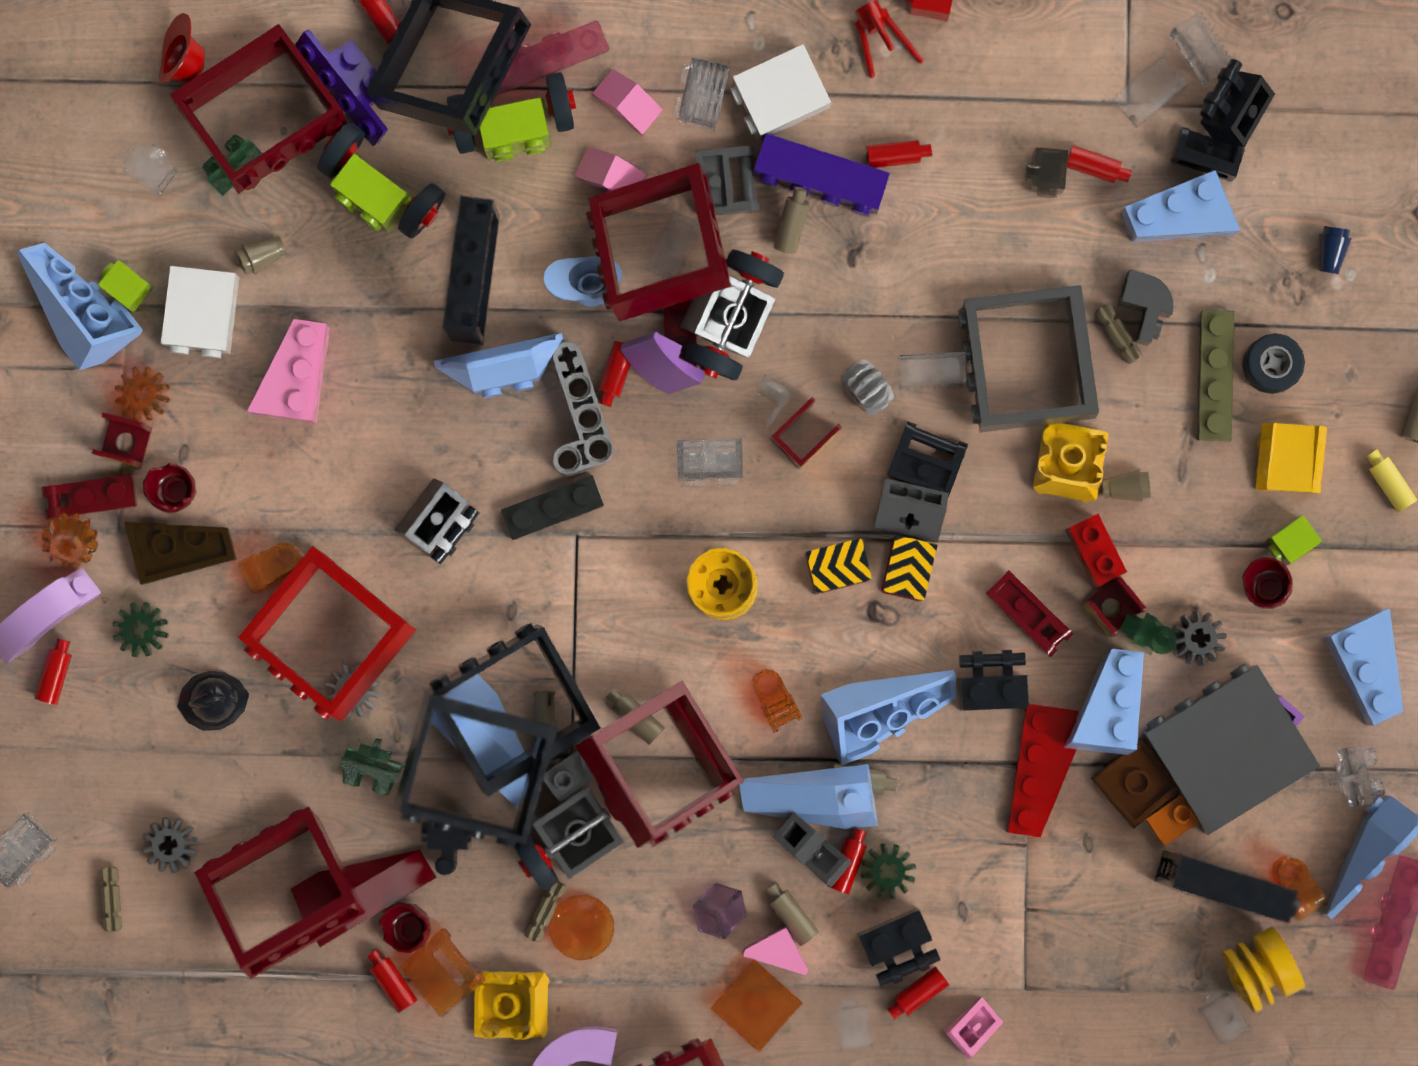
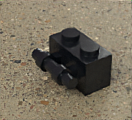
(1235, 105)
(433, 516)
(993, 691)
(448, 842)
(897, 937)

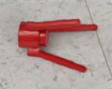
(874, 20)

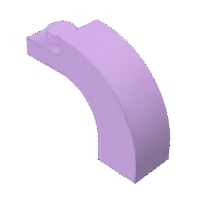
(43, 612)
(577, 1045)

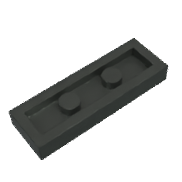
(552, 507)

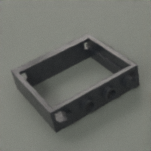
(484, 81)
(471, 270)
(564, 738)
(475, 827)
(1227, 887)

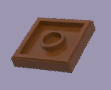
(1136, 783)

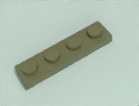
(1215, 375)

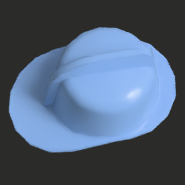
(577, 280)

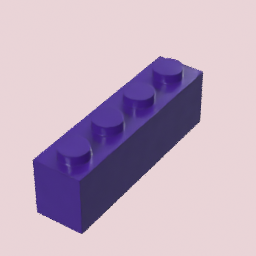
(821, 174)

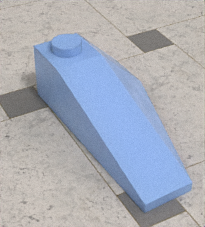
(81, 317)
(871, 711)
(489, 743)
(820, 797)
(1381, 834)

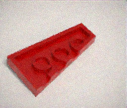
(1040, 767)

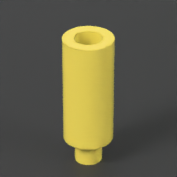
(1391, 481)

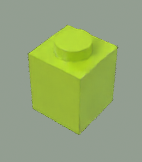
(124, 285)
(1293, 541)

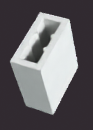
(780, 92)
(200, 311)

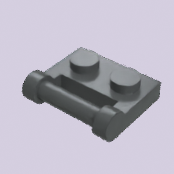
(717, 169)

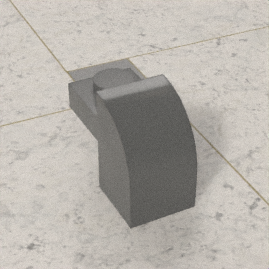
(1150, 296)
(812, 849)

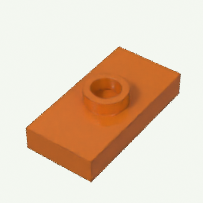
(1172, 820)

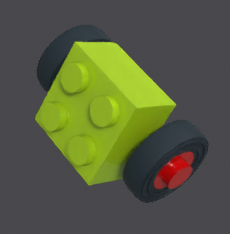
(521, 124)
(370, 192)

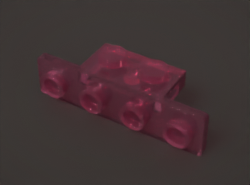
(554, 54)
(1395, 926)

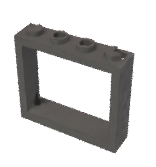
(1082, 356)

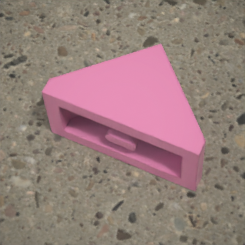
(628, 101)
(606, 171)
(777, 950)
(973, 1027)

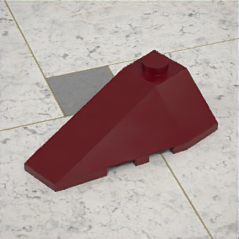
(375, 882)

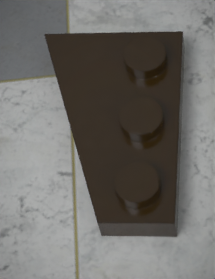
(174, 550)

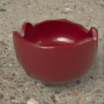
(169, 488)
(1267, 583)
(405, 927)

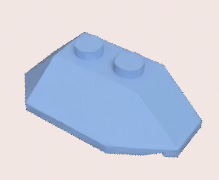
(502, 366)

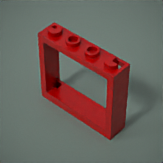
(369, 669)

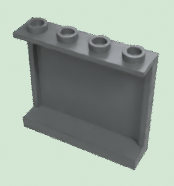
(1230, 747)

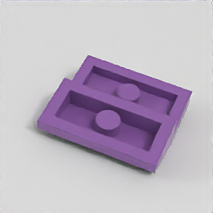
(659, 363)

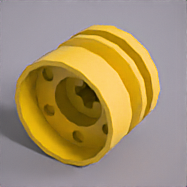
(709, 571)
(1263, 969)

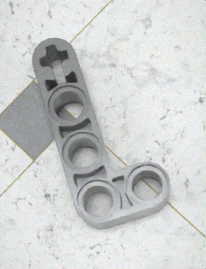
(578, 406)

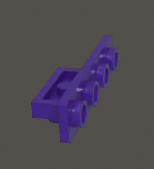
(347, 77)

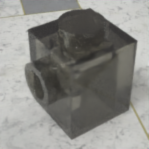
(1047, 172)

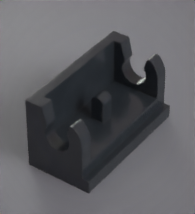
(1207, 155)

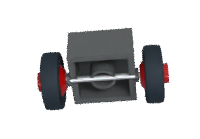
(731, 316)
(573, 835)

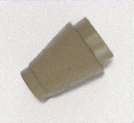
(258, 255)
(1128, 486)

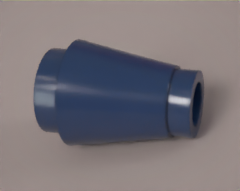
(1333, 248)

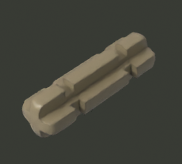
(1118, 334)
(110, 899)
(545, 912)

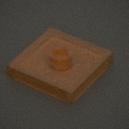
(756, 1005)

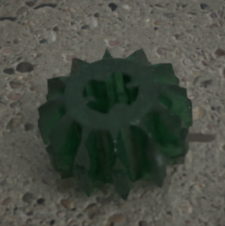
(150, 635)
(889, 859)

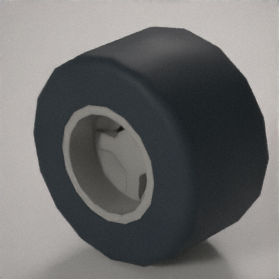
(1284, 359)

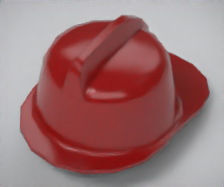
(181, 53)

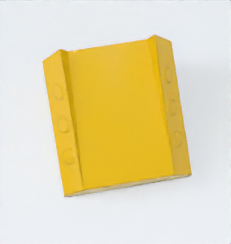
(1290, 457)
(1070, 462)
(511, 1005)

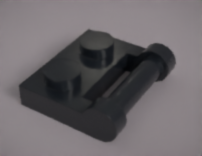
(923, 469)

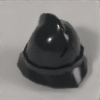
(212, 700)

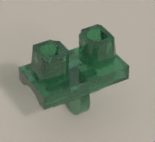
(242, 153)
(1149, 634)
(373, 763)

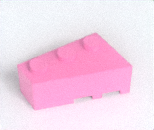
(295, 375)

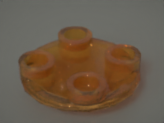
(582, 927)

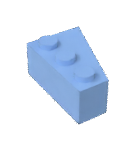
(1184, 211)
(1369, 665)
(1112, 706)

